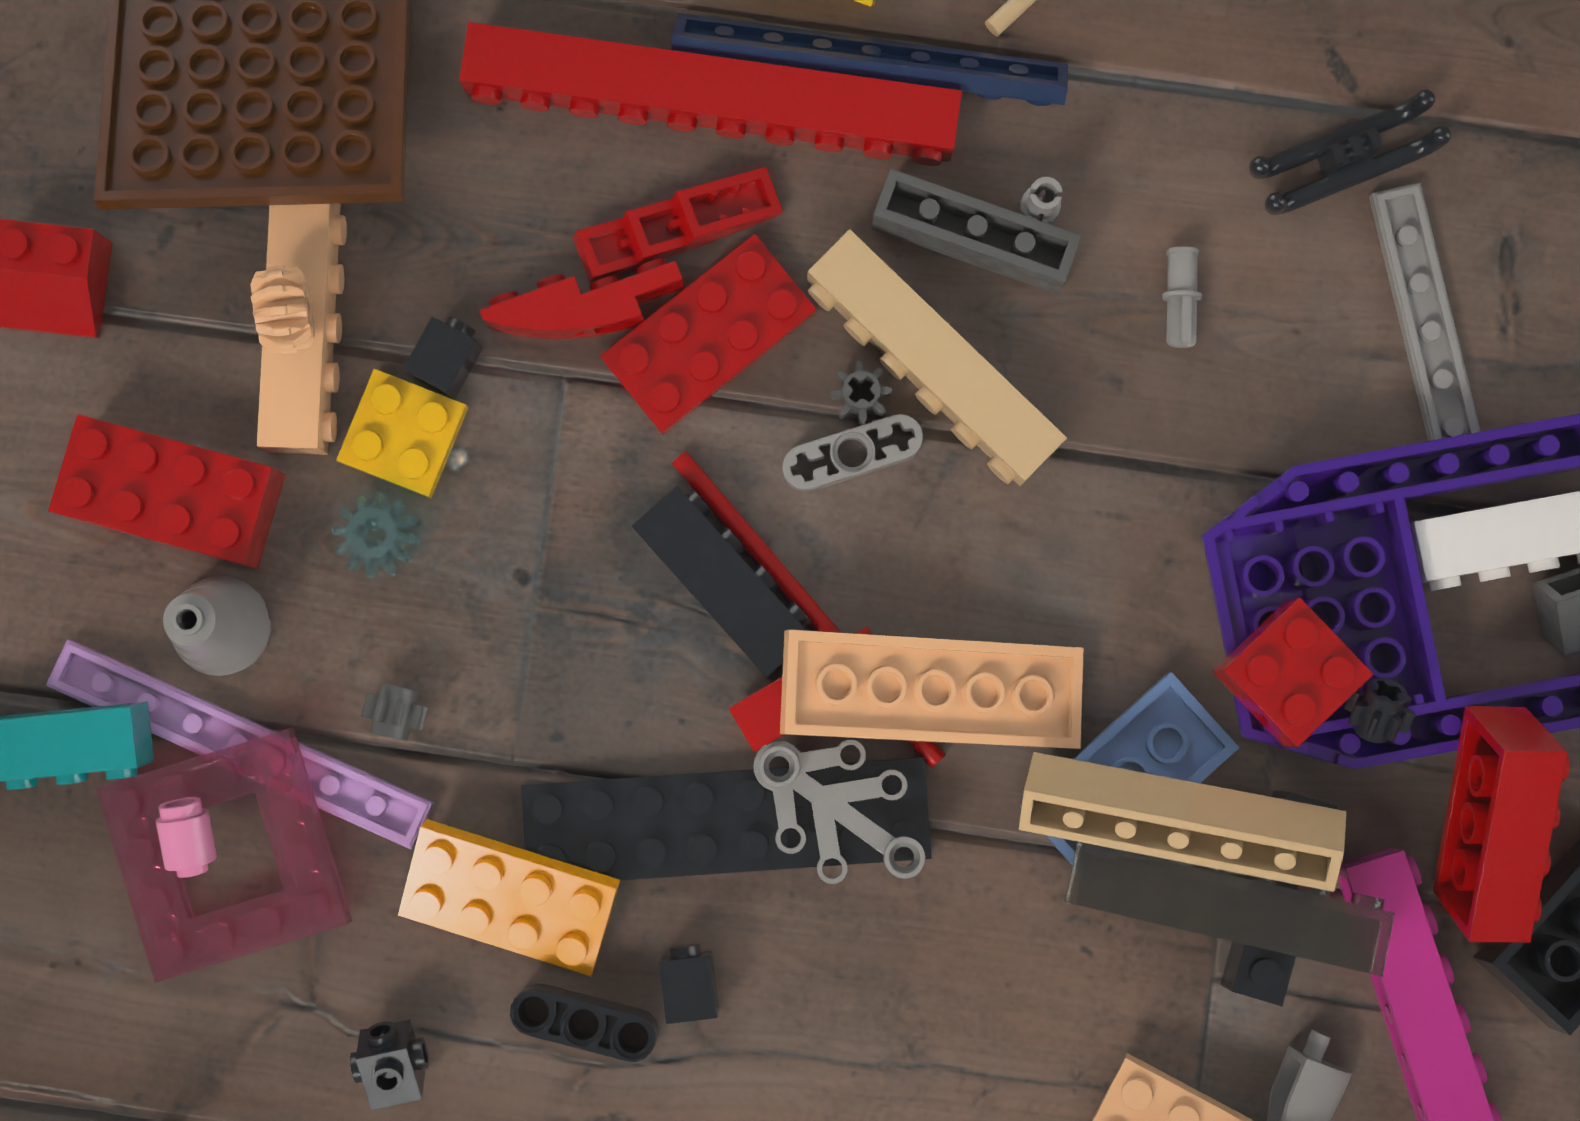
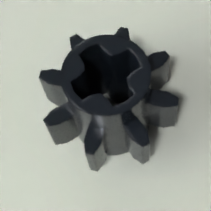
(1380, 710)

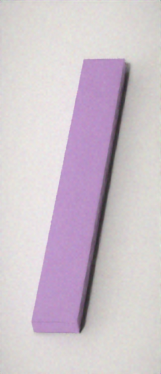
(209, 728)

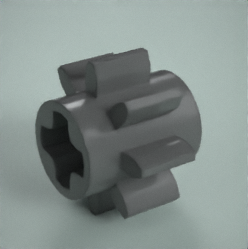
(859, 379)
(394, 711)

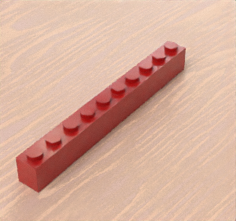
(710, 93)

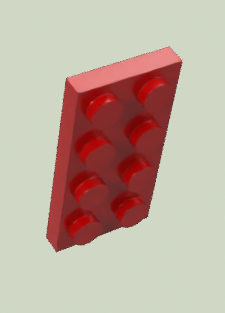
(708, 334)

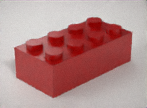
(167, 491)
(1499, 823)

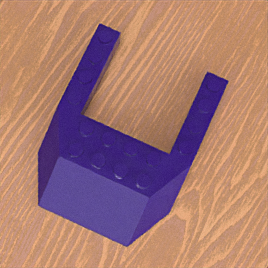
(1347, 549)

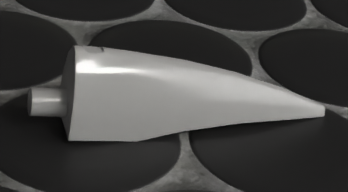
(1307, 1084)

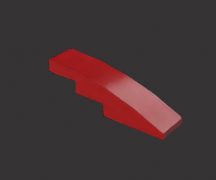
(677, 224)

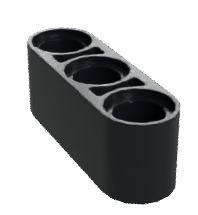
(560, 1029)

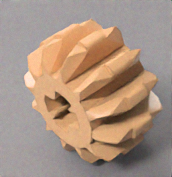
(282, 309)

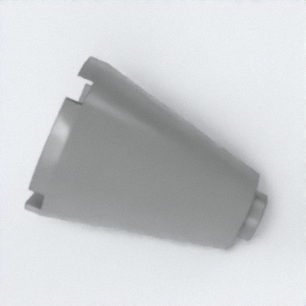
(218, 625)

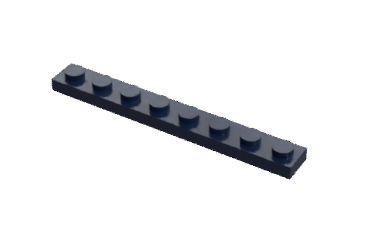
(969, 71)

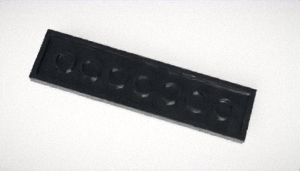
(709, 822)

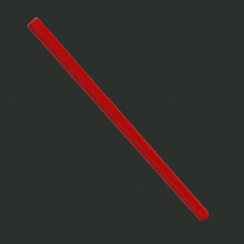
(769, 561)

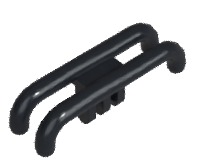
(1348, 155)

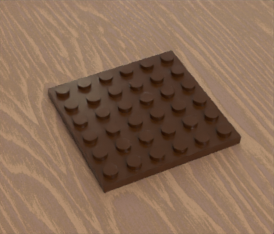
(253, 103)

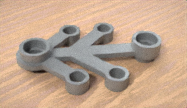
(831, 804)

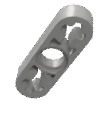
(884, 431)

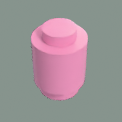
(186, 837)

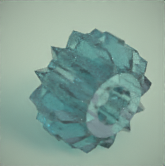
(363, 550)

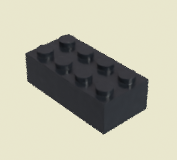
(1547, 968)

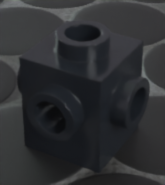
(390, 1064)

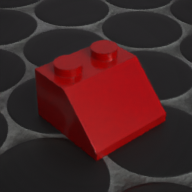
(52, 278)

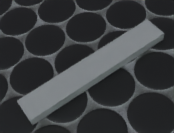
(1424, 312)

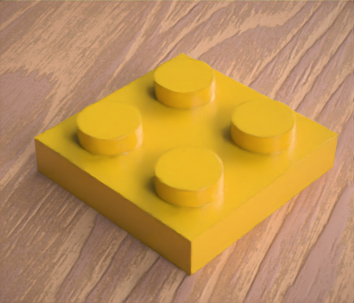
(402, 433)

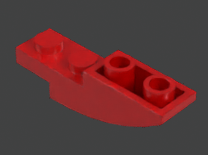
(563, 312)

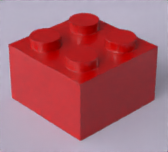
(1292, 673)

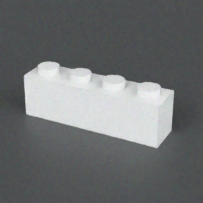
(1496, 539)

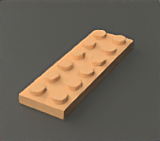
(931, 690)

